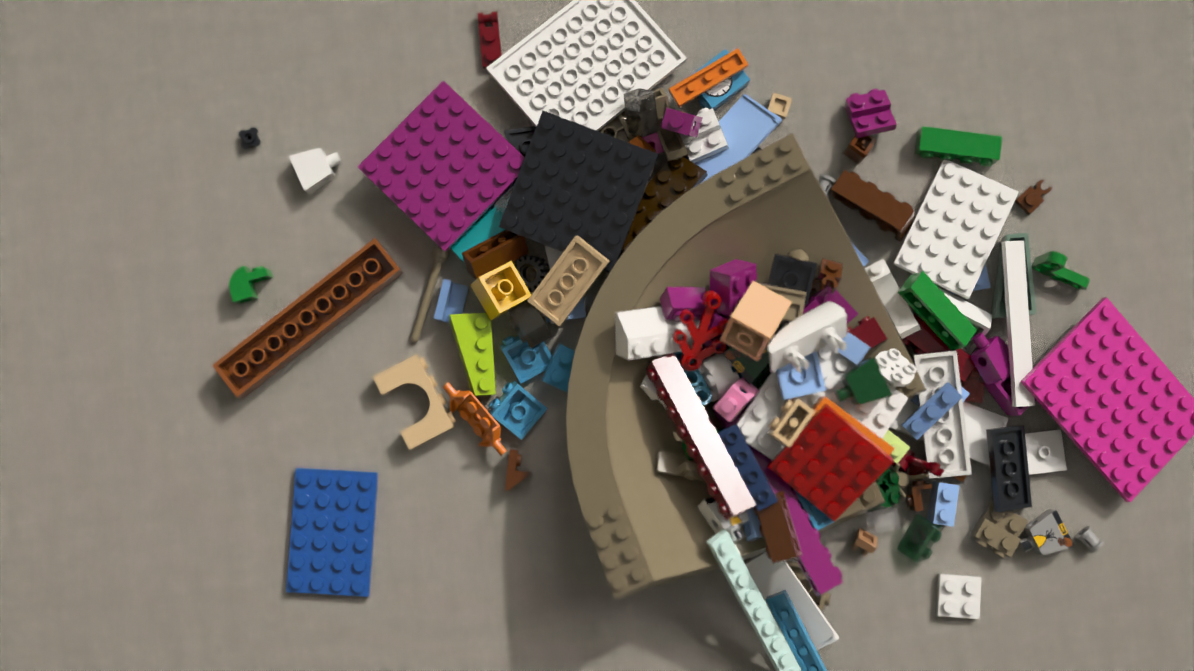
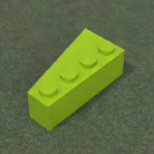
(475, 347)

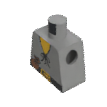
(1046, 534)

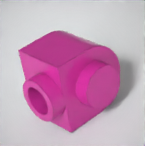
(654, 141)

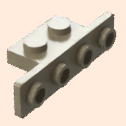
(677, 465)

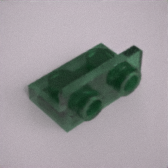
(920, 539)

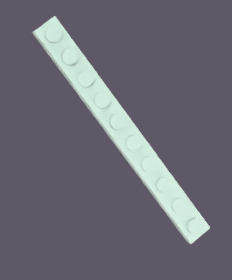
(752, 602)

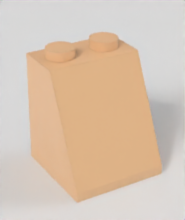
(755, 320)

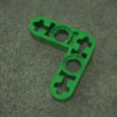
(1053, 265)

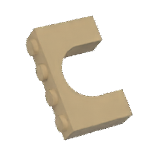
(437, 419)

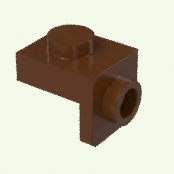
(914, 497)

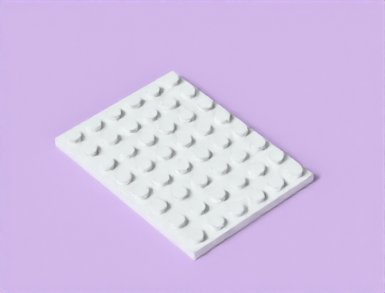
(586, 62)

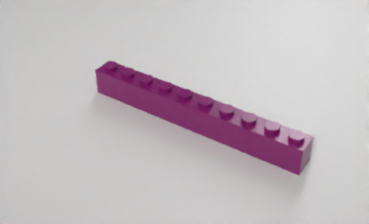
(815, 558)

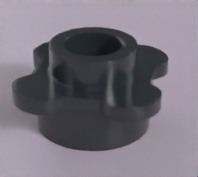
(254, 141)

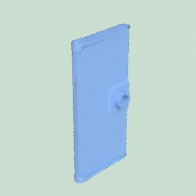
(744, 129)

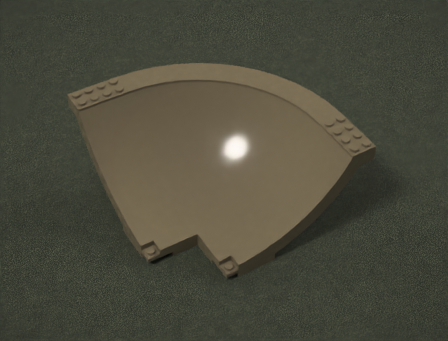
(647, 519)

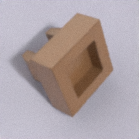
(866, 541)

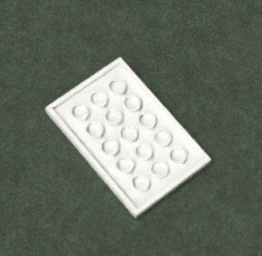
(956, 228)

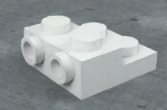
(709, 139)

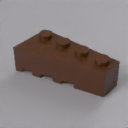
(874, 204)

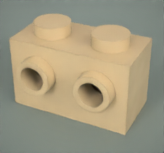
(790, 422)

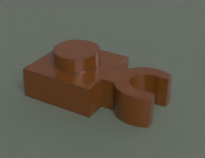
(1031, 198)
(830, 273)

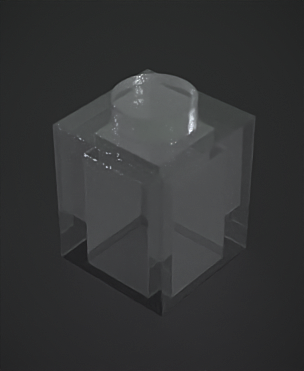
(883, 520)

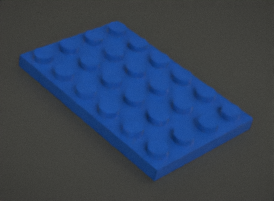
(332, 532)

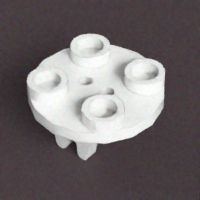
(895, 368)

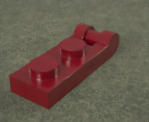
(489, 38)

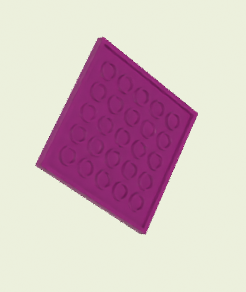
(443, 166)

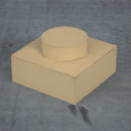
(779, 105)

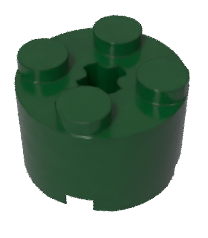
(889, 488)

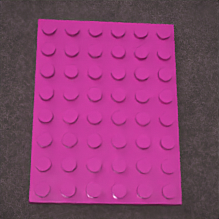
(1114, 399)

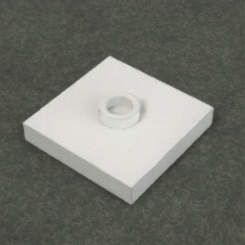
(1045, 452)

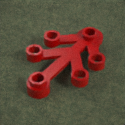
(701, 334)

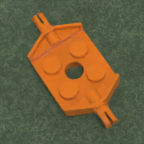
(477, 416)

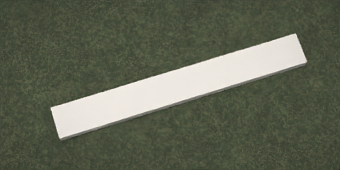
(1017, 320)

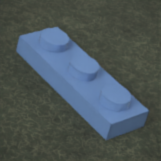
(932, 410)

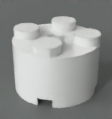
(718, 375)

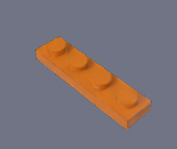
(708, 77)

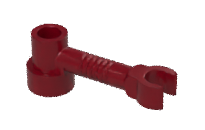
(909, 459)

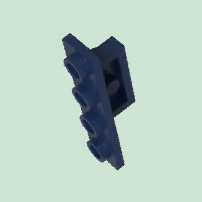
(747, 467)

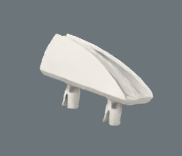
(807, 334)

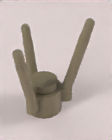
(904, 479)

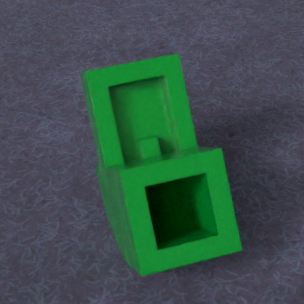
(242, 283)

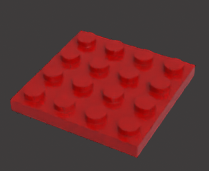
(830, 462)

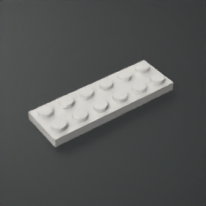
(947, 438)

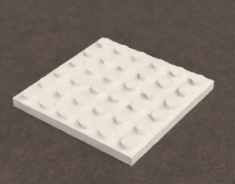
(767, 404)

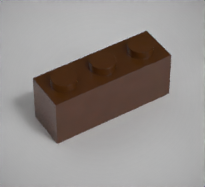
(494, 253)
(778, 530)

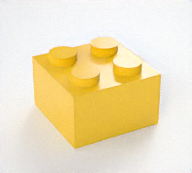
(500, 290)

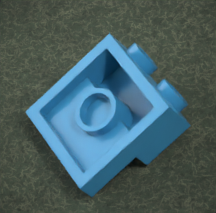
(525, 360)
(516, 409)

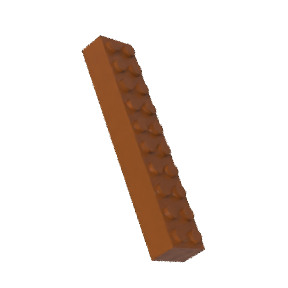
(307, 319)

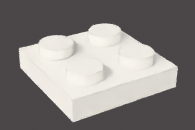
(958, 596)

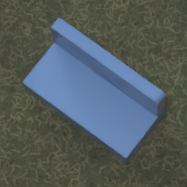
(451, 300)

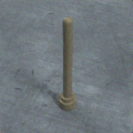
(439, 258)

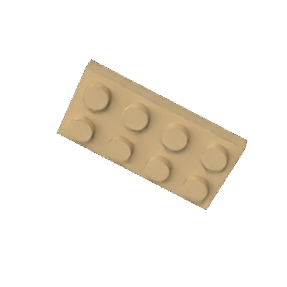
(568, 280)

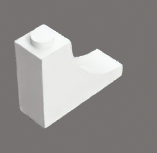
(893, 302)

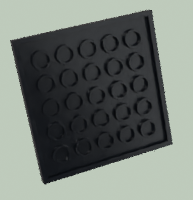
(578, 186)

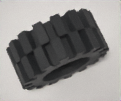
(538, 264)

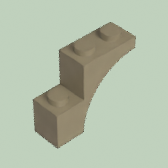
(670, 141)

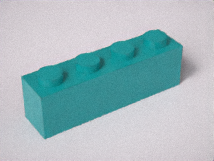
(479, 232)

